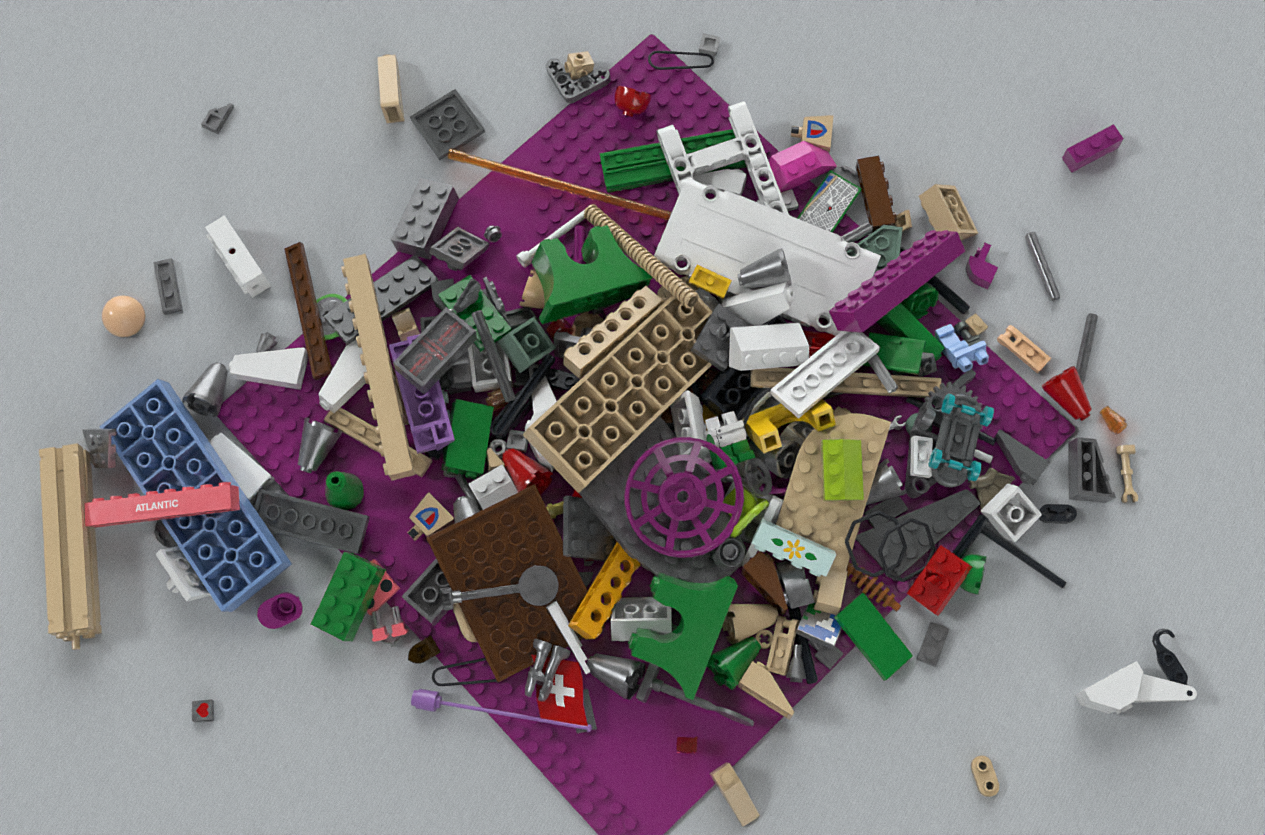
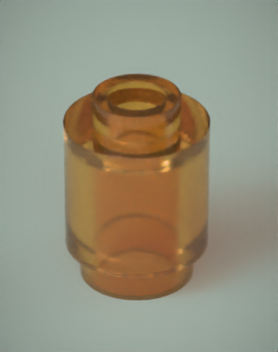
(496, 399)

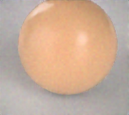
(123, 316)

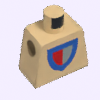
(815, 130)
(429, 518)

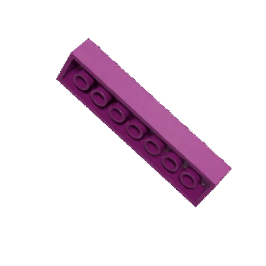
(896, 281)

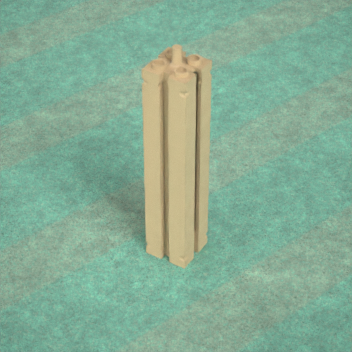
(69, 544)

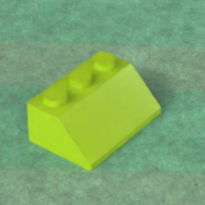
(842, 470)

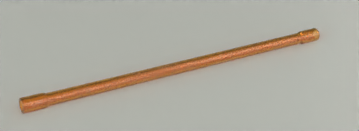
(463, 157)

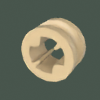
(765, 633)

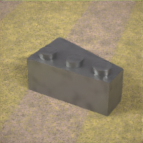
(1086, 472)

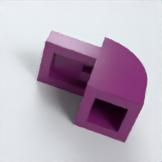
(978, 270)

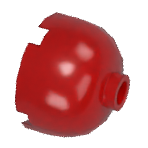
(631, 101)

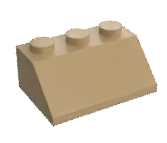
(947, 210)

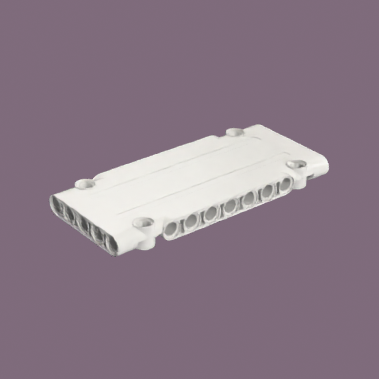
(736, 231)

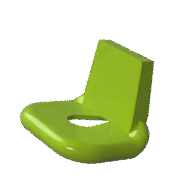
(751, 508)

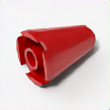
(1069, 393)
(526, 471)

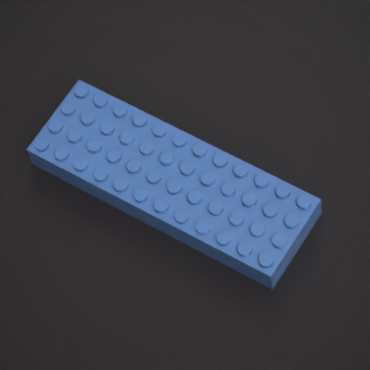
(169, 451)

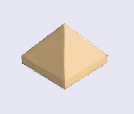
(904, 220)

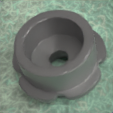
(493, 233)

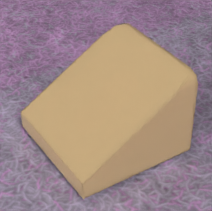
(493, 460)

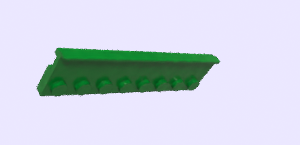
(648, 165)

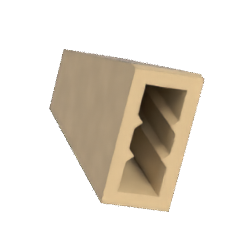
(390, 89)

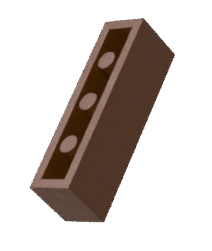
(875, 192)

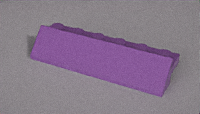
(425, 412)

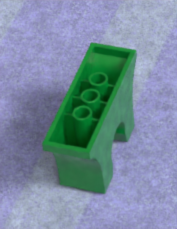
(580, 288)
(688, 647)

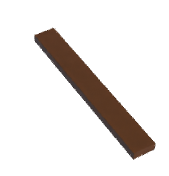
(308, 311)

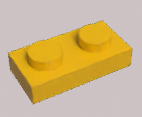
(710, 281)

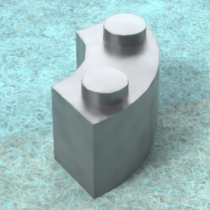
(795, 585)

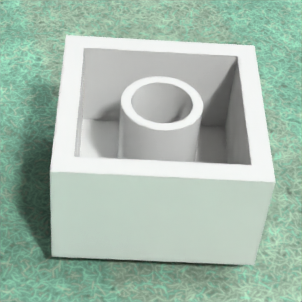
(1011, 512)

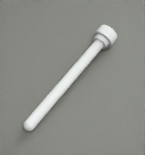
(526, 257)

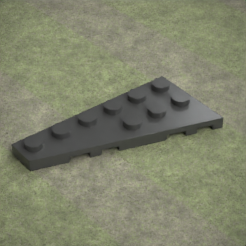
(939, 516)

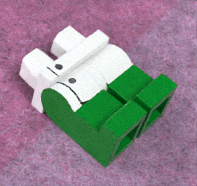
(729, 438)

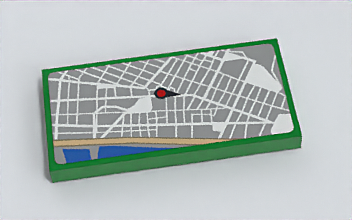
(830, 202)

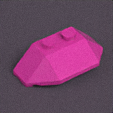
(799, 165)

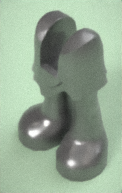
(536, 676)

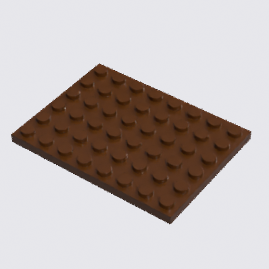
(494, 552)

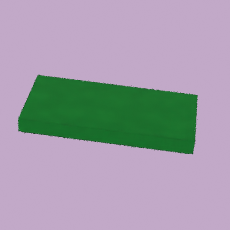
(873, 636)

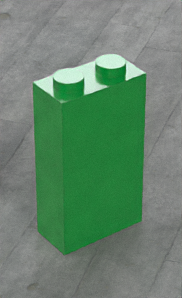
(471, 433)

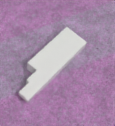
(770, 516)
(568, 634)

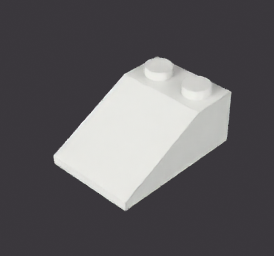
(493, 487)

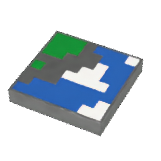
(819, 627)

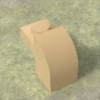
(405, 324)

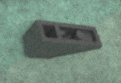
(1024, 461)

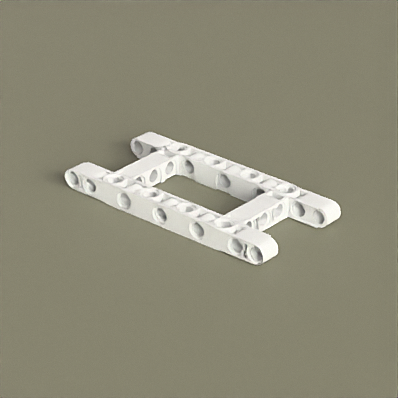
(723, 155)

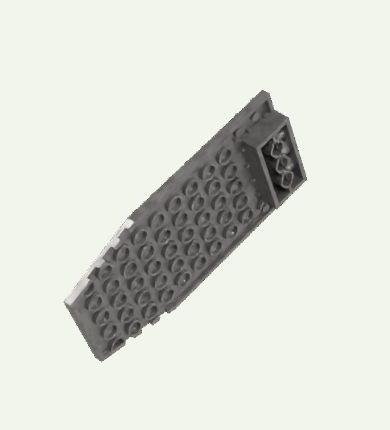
(606, 499)

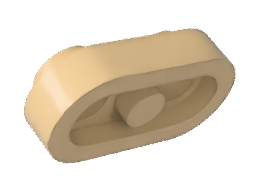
(983, 776)

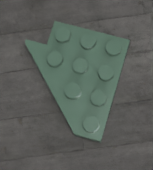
(884, 242)

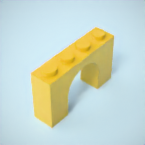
(764, 425)

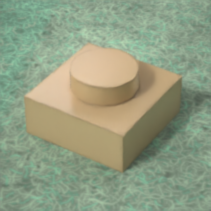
(976, 325)

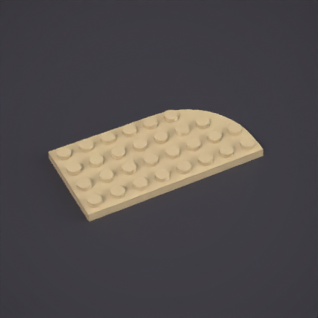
(803, 503)

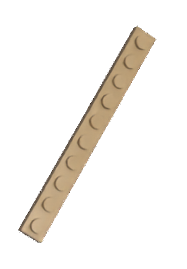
(856, 383)

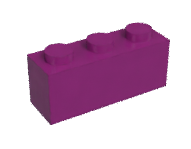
(1092, 148)

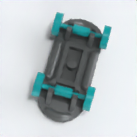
(957, 440)

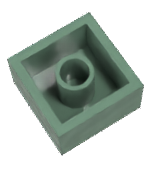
(526, 345)

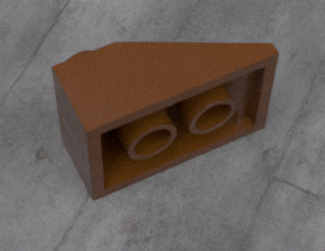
(763, 577)

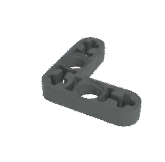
(576, 86)

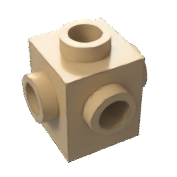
(579, 64)

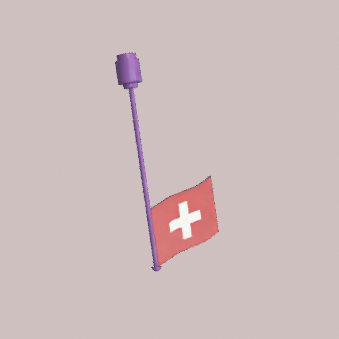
(562, 707)

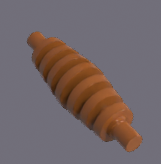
(870, 585)

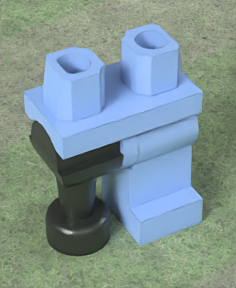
(962, 352)

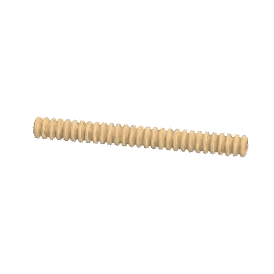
(644, 258)

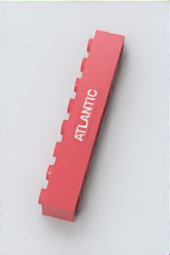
(162, 505)

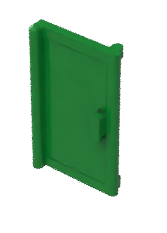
(896, 356)

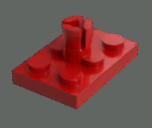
(939, 580)

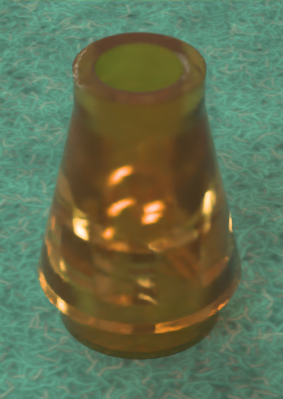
(1114, 421)

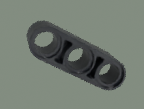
(520, 416)

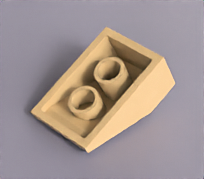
(763, 687)

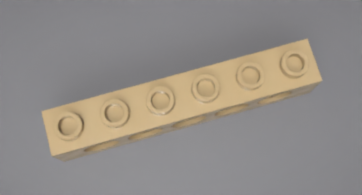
(582, 364)

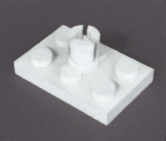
(181, 574)

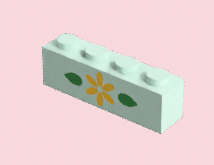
(793, 548)

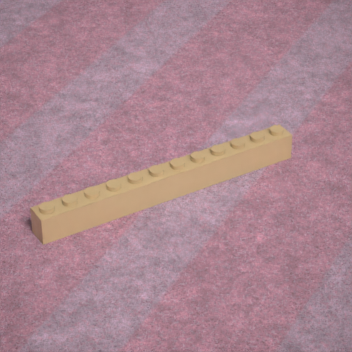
(378, 367)

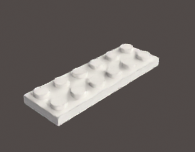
(824, 371)

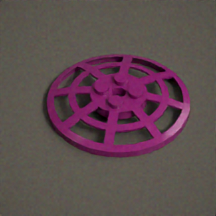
(695, 499)

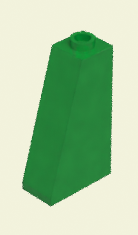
(903, 324)

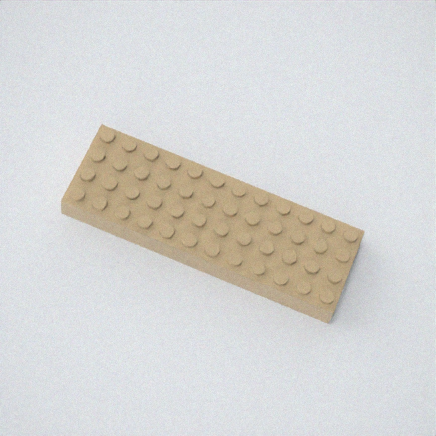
(622, 394)

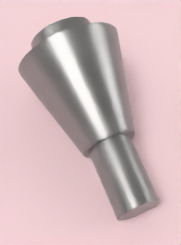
(266, 342)
(796, 669)

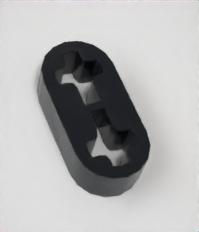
(1057, 508)

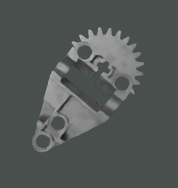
(926, 416)

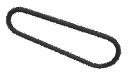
(680, 67)
(460, 683)

